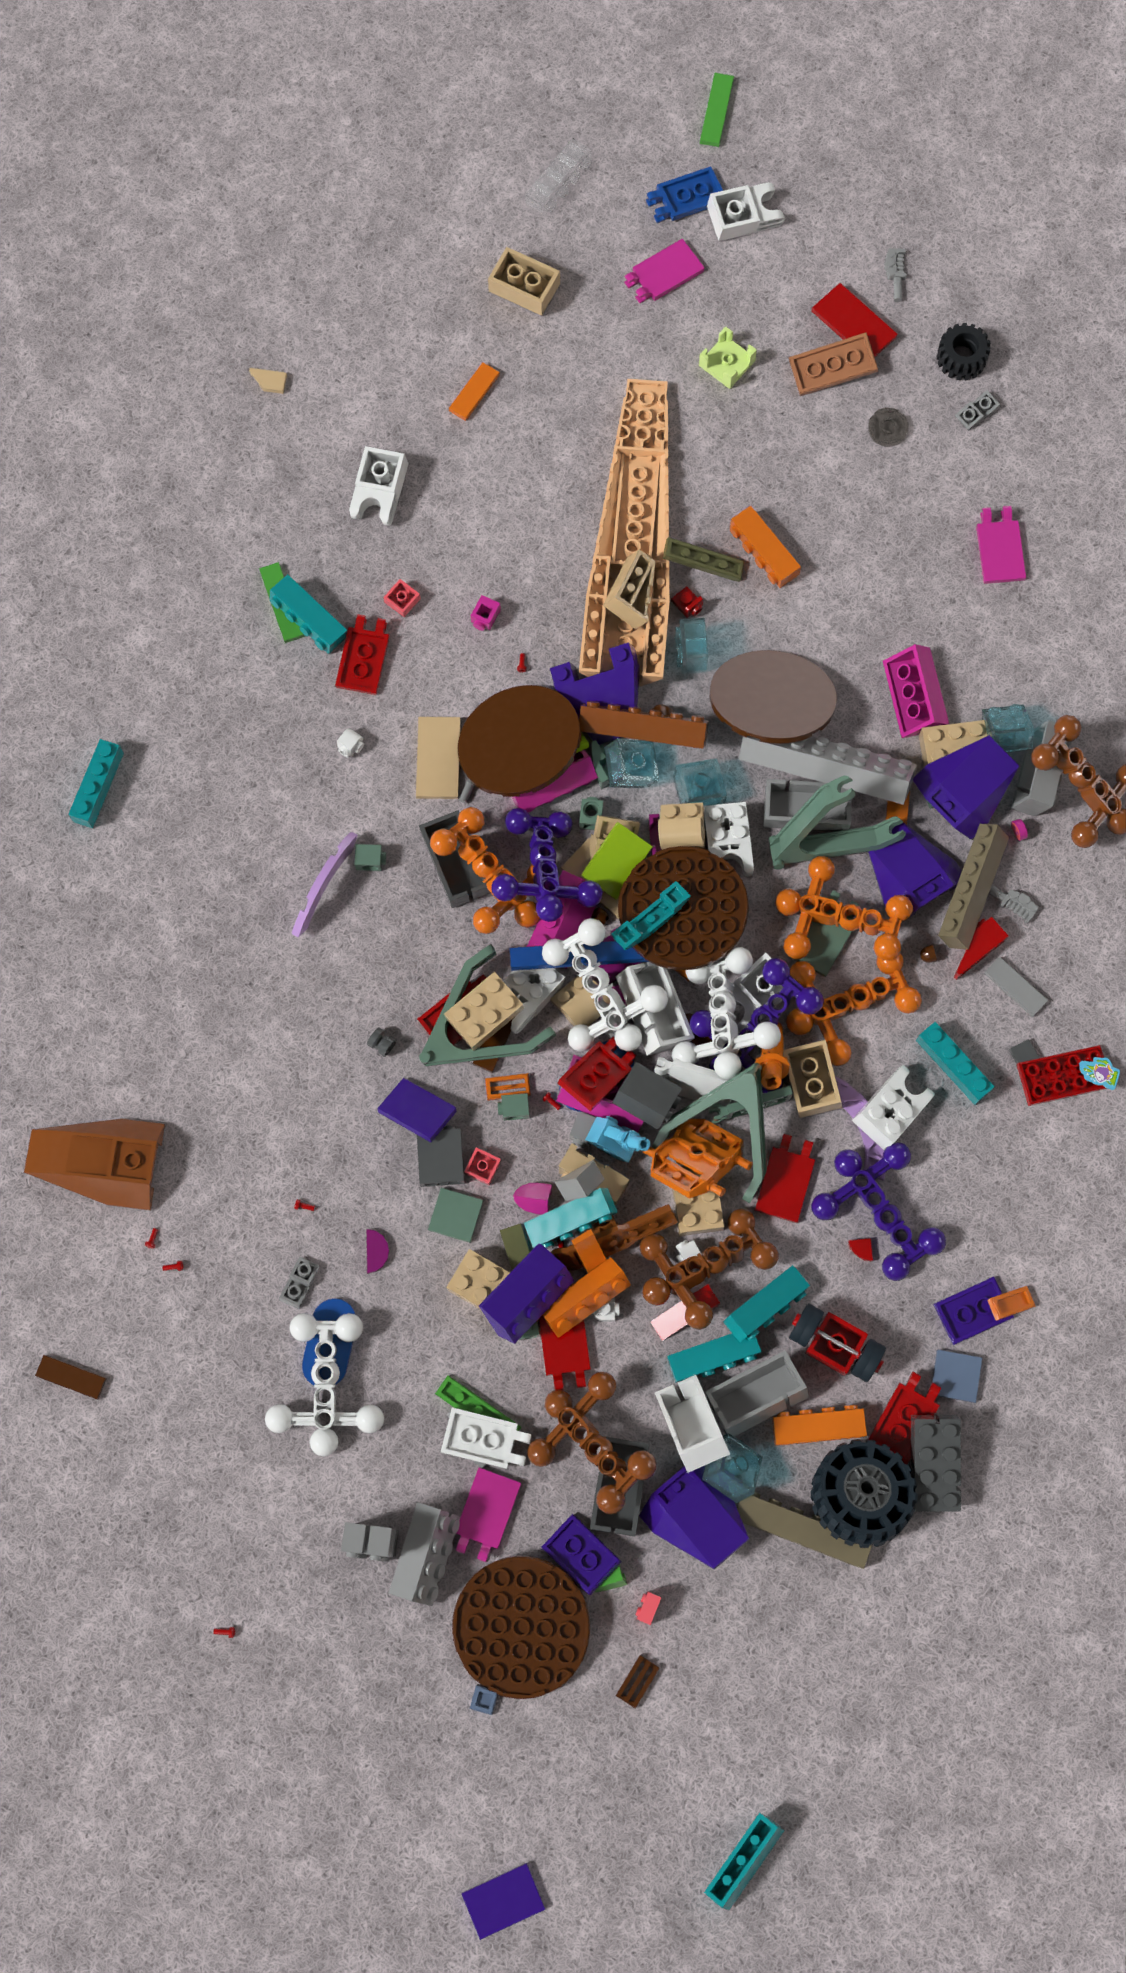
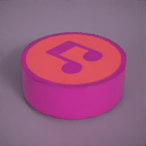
(1019, 829)

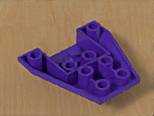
(968, 783)
(913, 869)
(695, 1518)

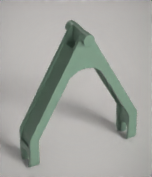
(795, 844)
(438, 1047)
(746, 1090)

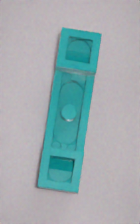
(652, 918)

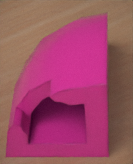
(533, 1197)

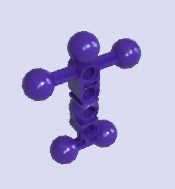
(543, 858)
(776, 973)
(849, 1164)

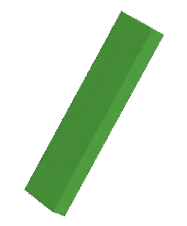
(716, 109)
(271, 576)
(464, 1399)

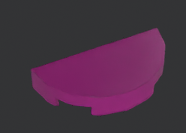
(376, 1251)

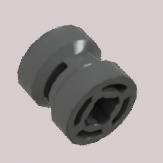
(381, 1042)

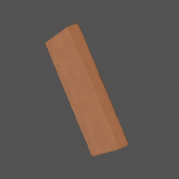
(833, 364)

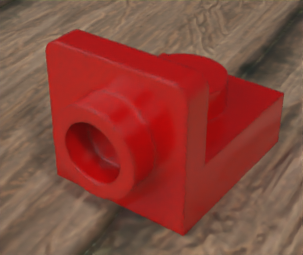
(687, 602)

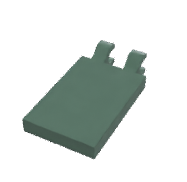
(826, 942)
(736, 1109)

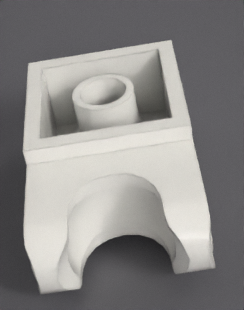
(741, 211)
(379, 483)
(729, 843)
(749, 992)
(533, 996)
(891, 1109)

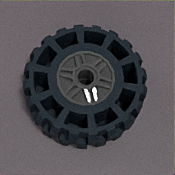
(863, 1493)

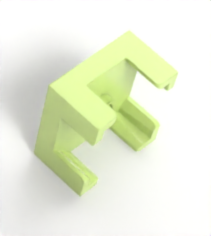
(727, 359)

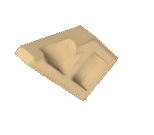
(270, 380)

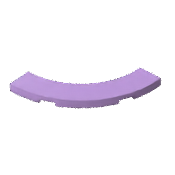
(329, 869)
(853, 1103)

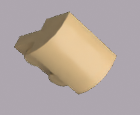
(681, 825)
(603, 827)
(577, 1003)

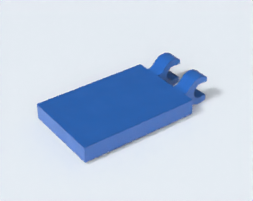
(684, 194)

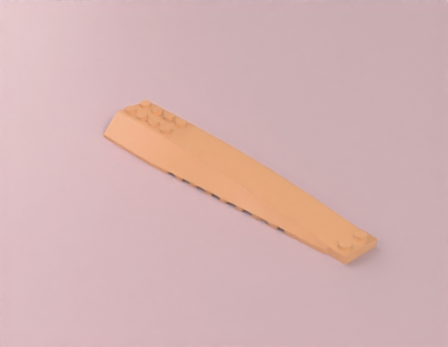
(632, 519)

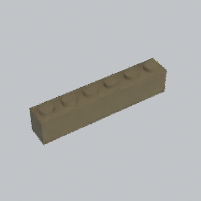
(973, 886)
(798, 1529)

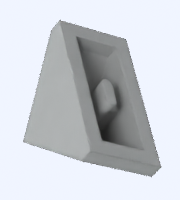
(580, 1182)

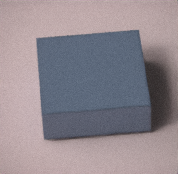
(483, 1700)

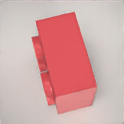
(402, 598)
(482, 1166)
(648, 1608)

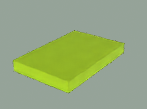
(616, 859)

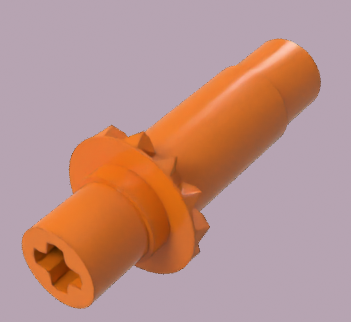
(773, 1064)

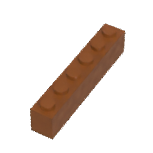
(644, 726)

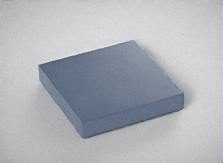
(957, 1375)

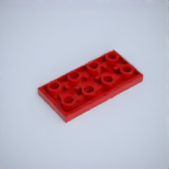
(851, 317)
(1057, 1076)

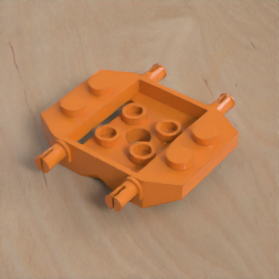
(719, 1155)

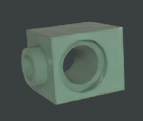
(591, 803)
(369, 857)
(514, 1107)

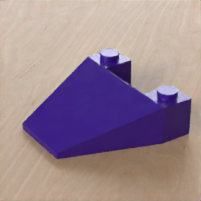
(609, 687)

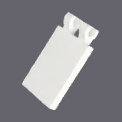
(693, 1079)
(482, 1439)

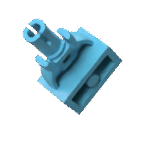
(616, 1140)

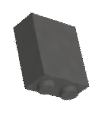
(648, 1096)
(442, 1159)

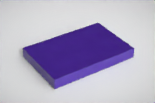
(417, 1110)
(969, 1311)
(581, 1554)
(503, 1901)

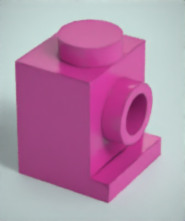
(488, 607)

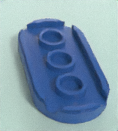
(328, 1311)

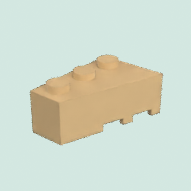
(631, 590)
(613, 1180)

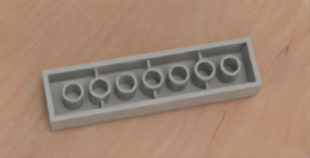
(826, 761)

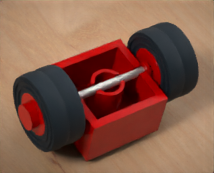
(837, 1343)

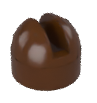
(600, 915)
(928, 954)

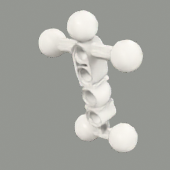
(765, 1035)
(582, 1037)
(368, 1418)

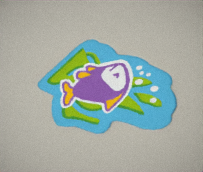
(1100, 1072)

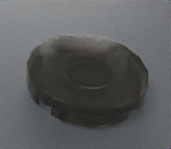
(888, 427)

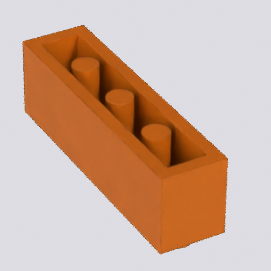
(765, 547)
(586, 1296)
(819, 1427)

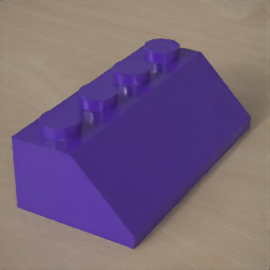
(526, 1294)

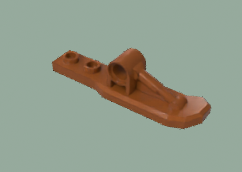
(617, 1237)

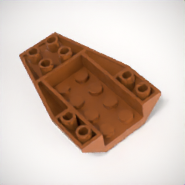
(99, 1160)

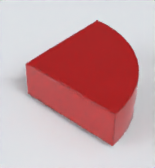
(861, 1248)

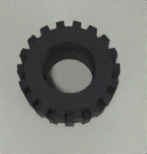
(959, 365)

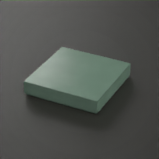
(455, 1215)

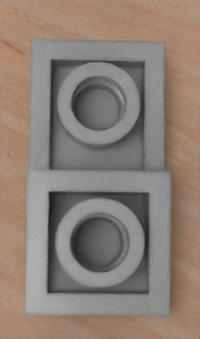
(978, 410)
(299, 1283)

